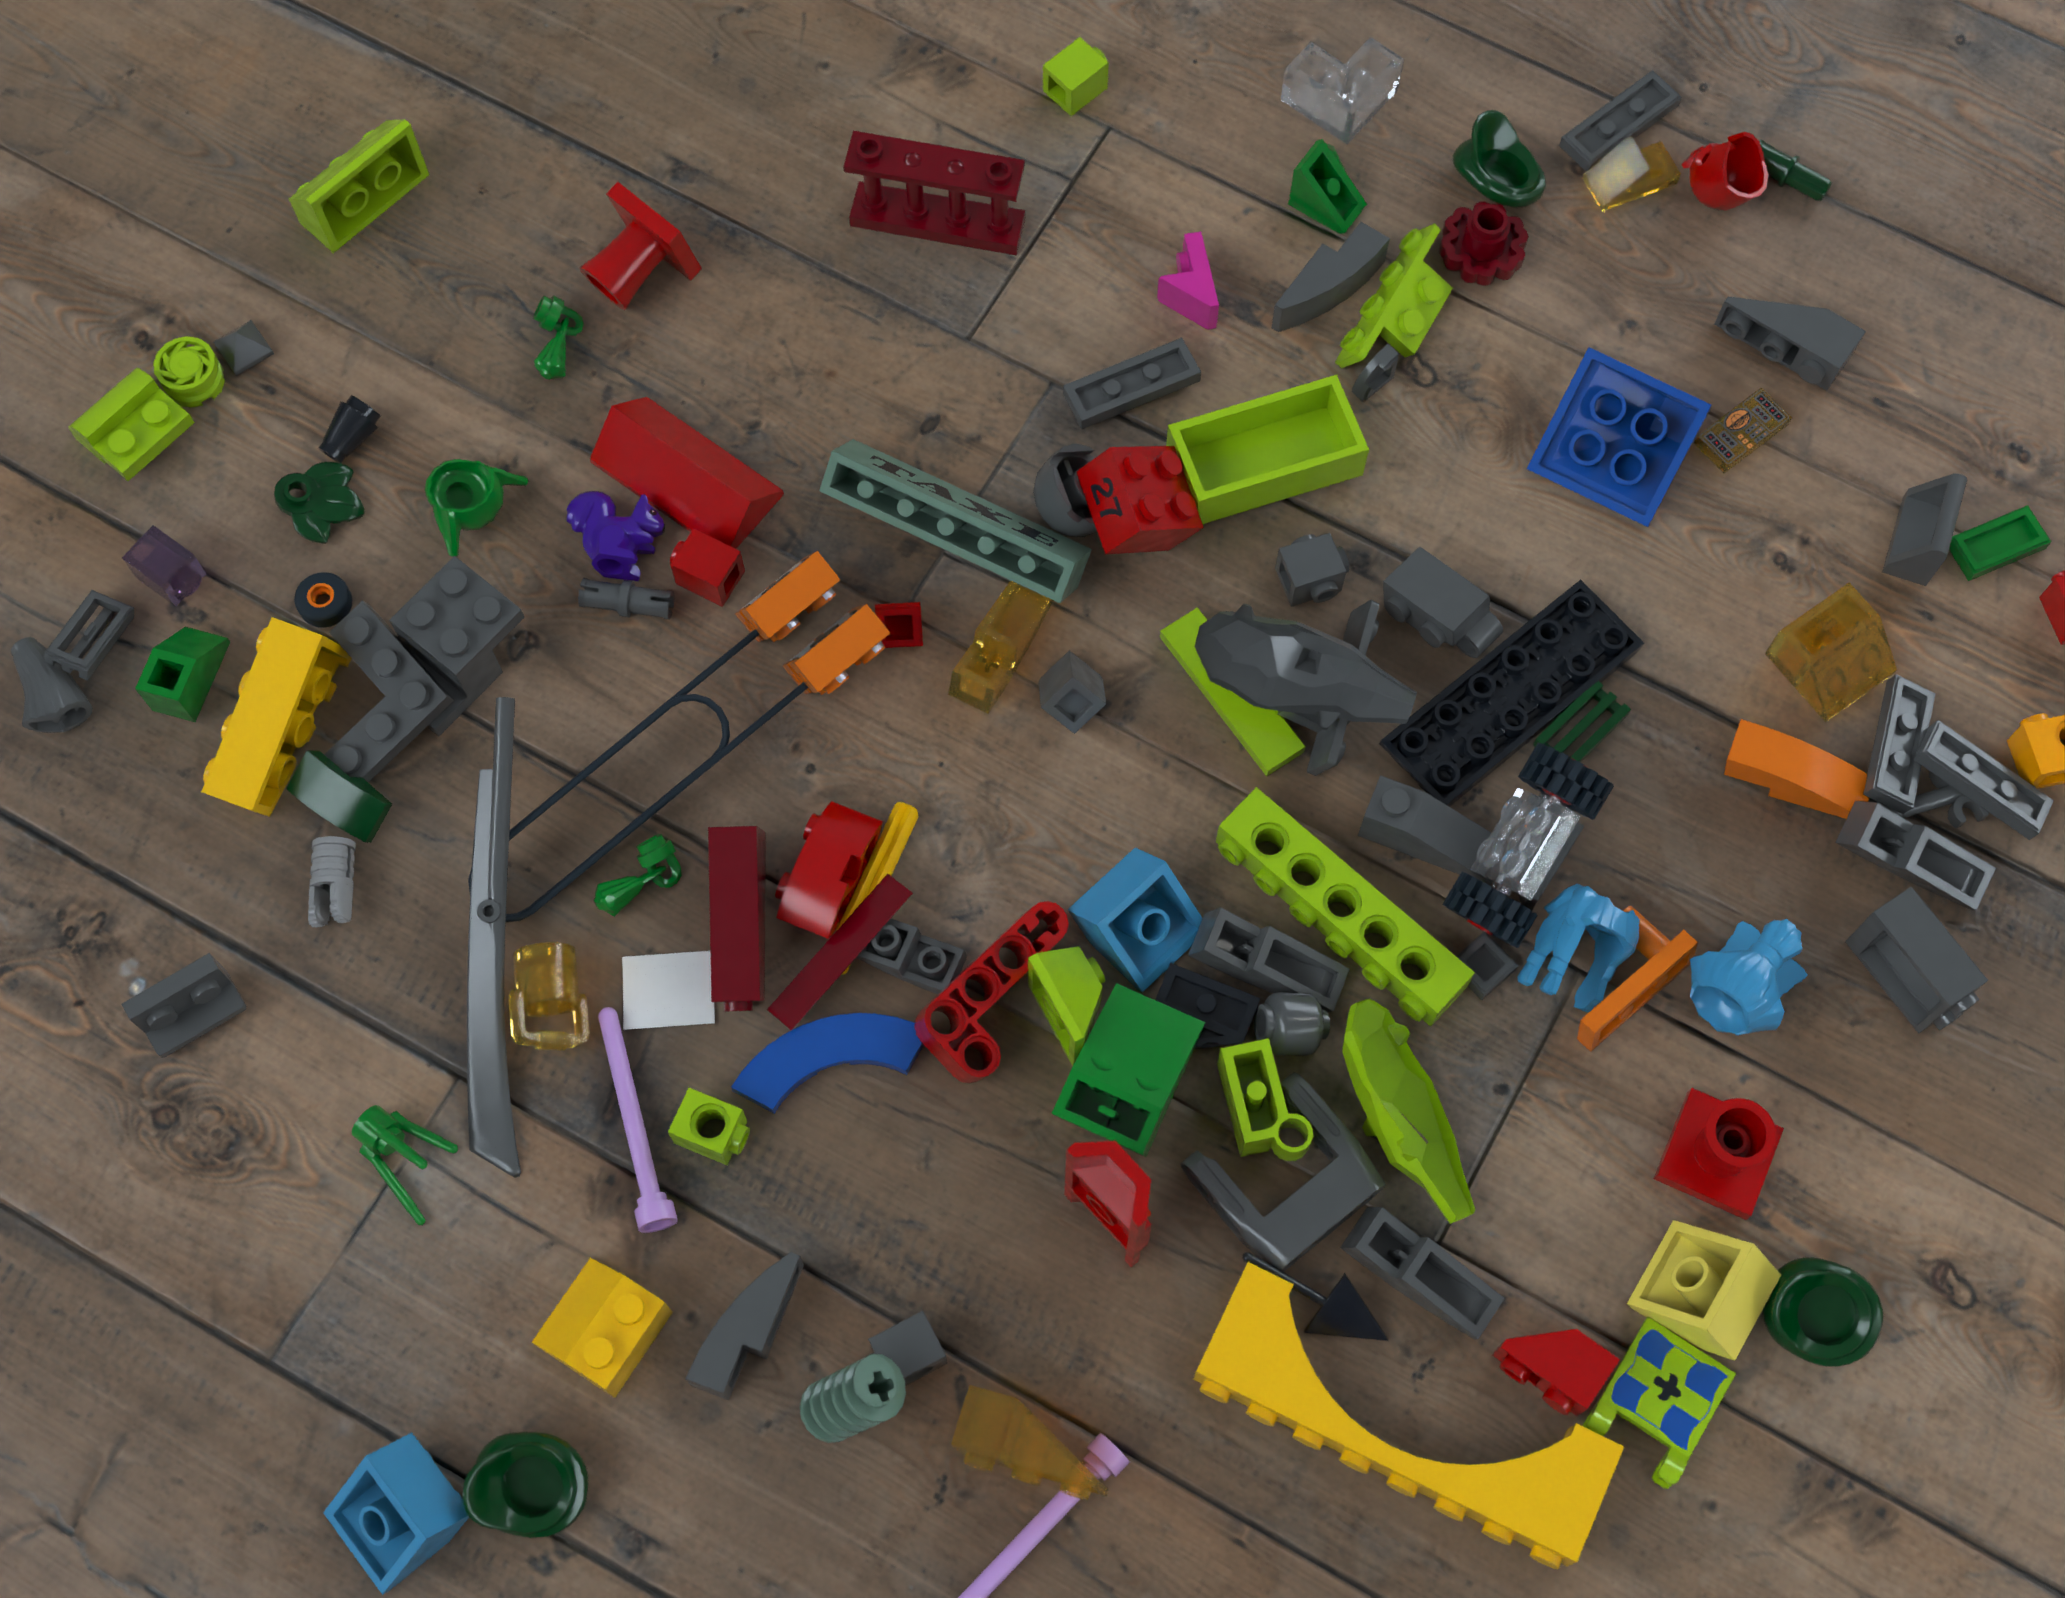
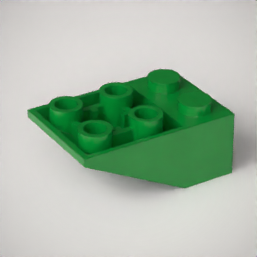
(1129, 1069)

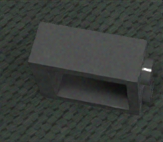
(1917, 962)

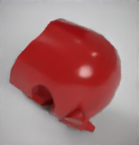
(1728, 172)

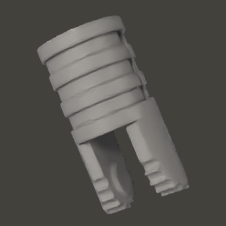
(331, 880)

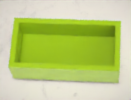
(1269, 448)

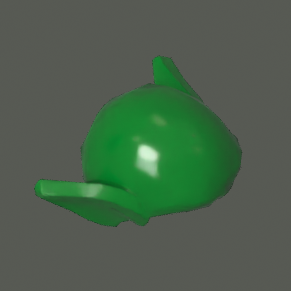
(466, 497)

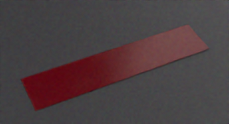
(839, 951)

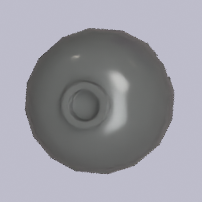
(1060, 494)

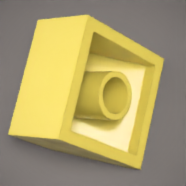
(1705, 1288)

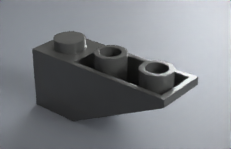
(1797, 336)

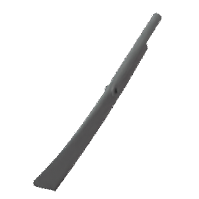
(487, 1070)

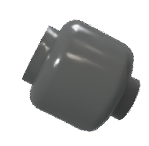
(1292, 1023)

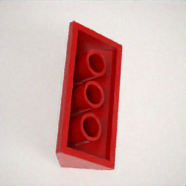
(682, 472)

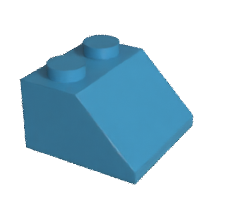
(1138, 917)
(396, 1511)

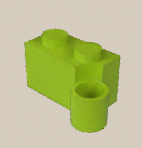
(1258, 1101)

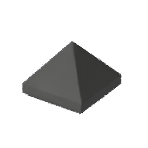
(243, 347)

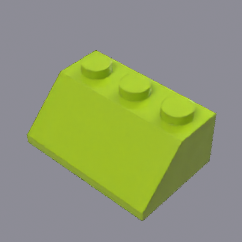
(361, 184)

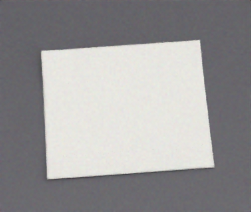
(667, 990)

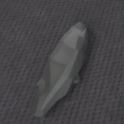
(1298, 670)

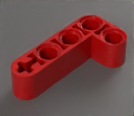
(996, 981)

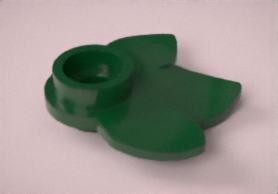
(325, 499)

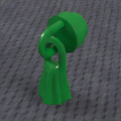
(553, 356)
(616, 894)

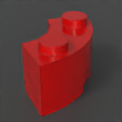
(827, 869)

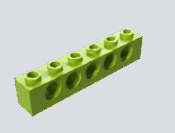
(1408, 943)

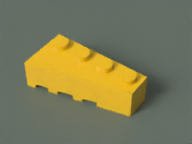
(273, 715)

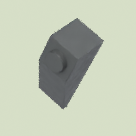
(1422, 827)

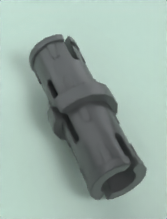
(626, 598)

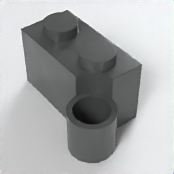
(1440, 604)

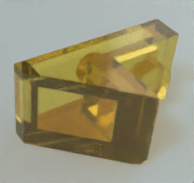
(1630, 173)

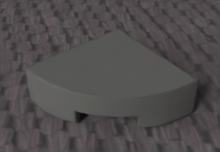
(1376, 373)

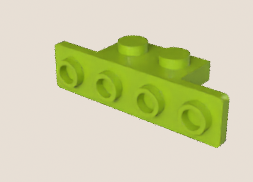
(1403, 303)

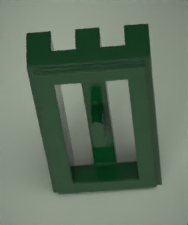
(1606, 702)

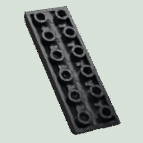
(1511, 694)

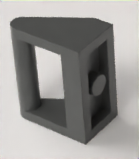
(1924, 529)

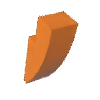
(1794, 770)

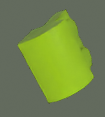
(131, 424)

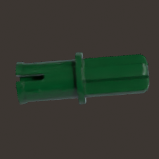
(1790, 171)

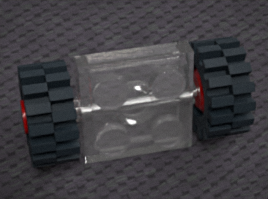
(1527, 843)

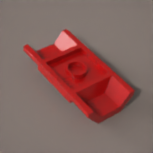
(1112, 1190)

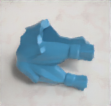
(1568, 916)
(1744, 981)

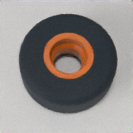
(330, 612)

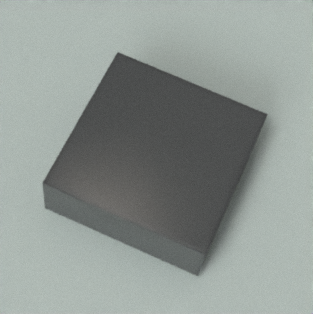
(1488, 962)

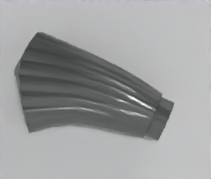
(51, 695)

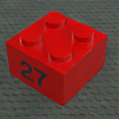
(1139, 499)

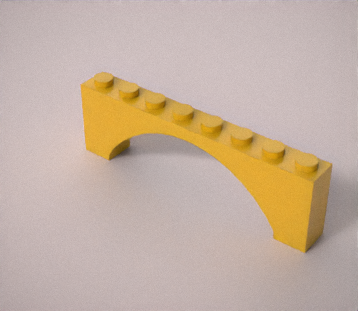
(1534, 1499)

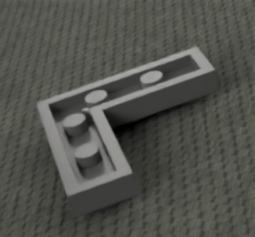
(410, 692)

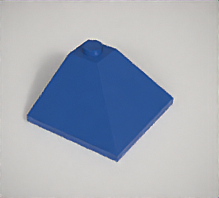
(1619, 436)

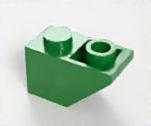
(182, 672)

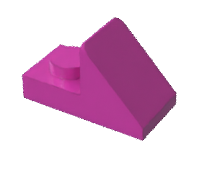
(1192, 288)

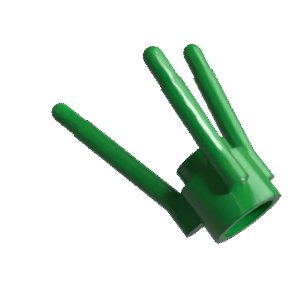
(384, 1134)

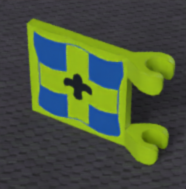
(1665, 1392)

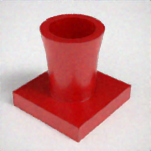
(637, 250)
(1720, 1151)

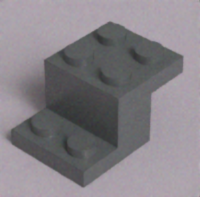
(453, 633)

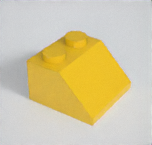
(603, 1326)

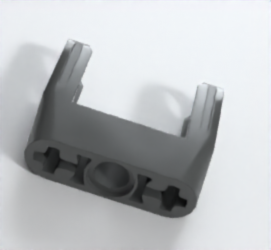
(1311, 1210)

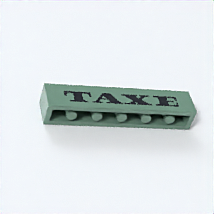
(955, 520)

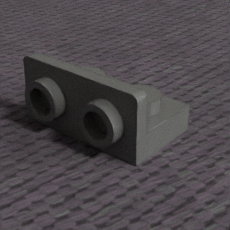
(185, 1005)

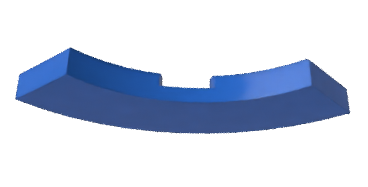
(824, 1044)

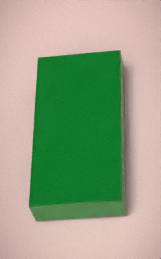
(1998, 543)

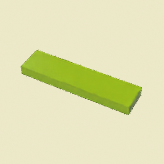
(1258, 729)

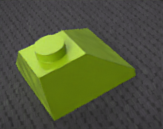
(1067, 993)

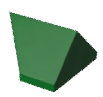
(1325, 190)

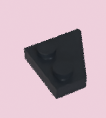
(1221, 1007)

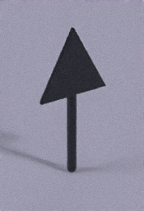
(1340, 1313)

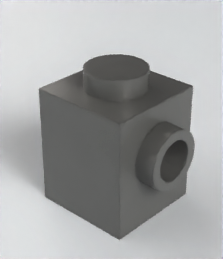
(1312, 569)

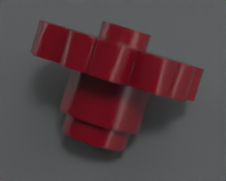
(1483, 243)

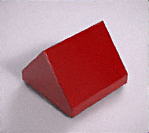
(903, 623)

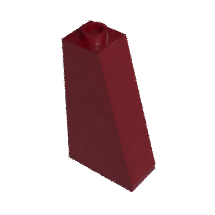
(737, 915)

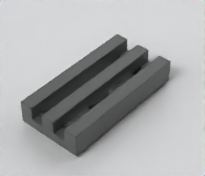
(89, 664)

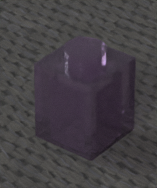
(164, 566)

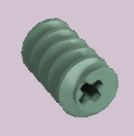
(853, 1399)

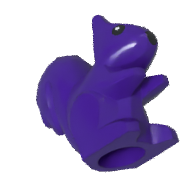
(614, 539)

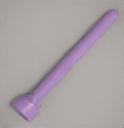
(653, 1209)
(1102, 1461)

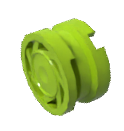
(189, 372)

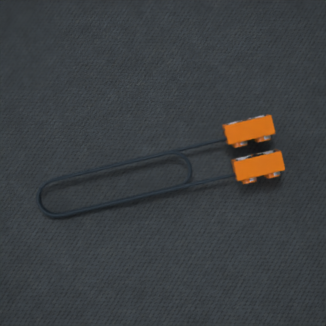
(815, 669)

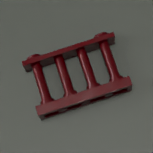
(934, 216)

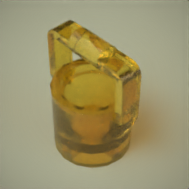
(547, 987)

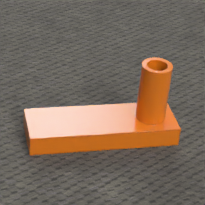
(1664, 963)

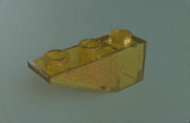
(1008, 1434)

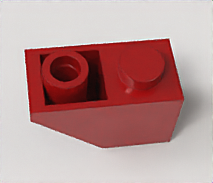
(1560, 1364)

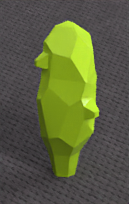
(1393, 1080)

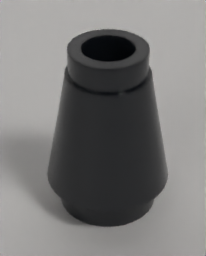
(349, 428)

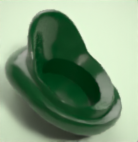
(1499, 163)
(1823, 1312)
(526, 1485)

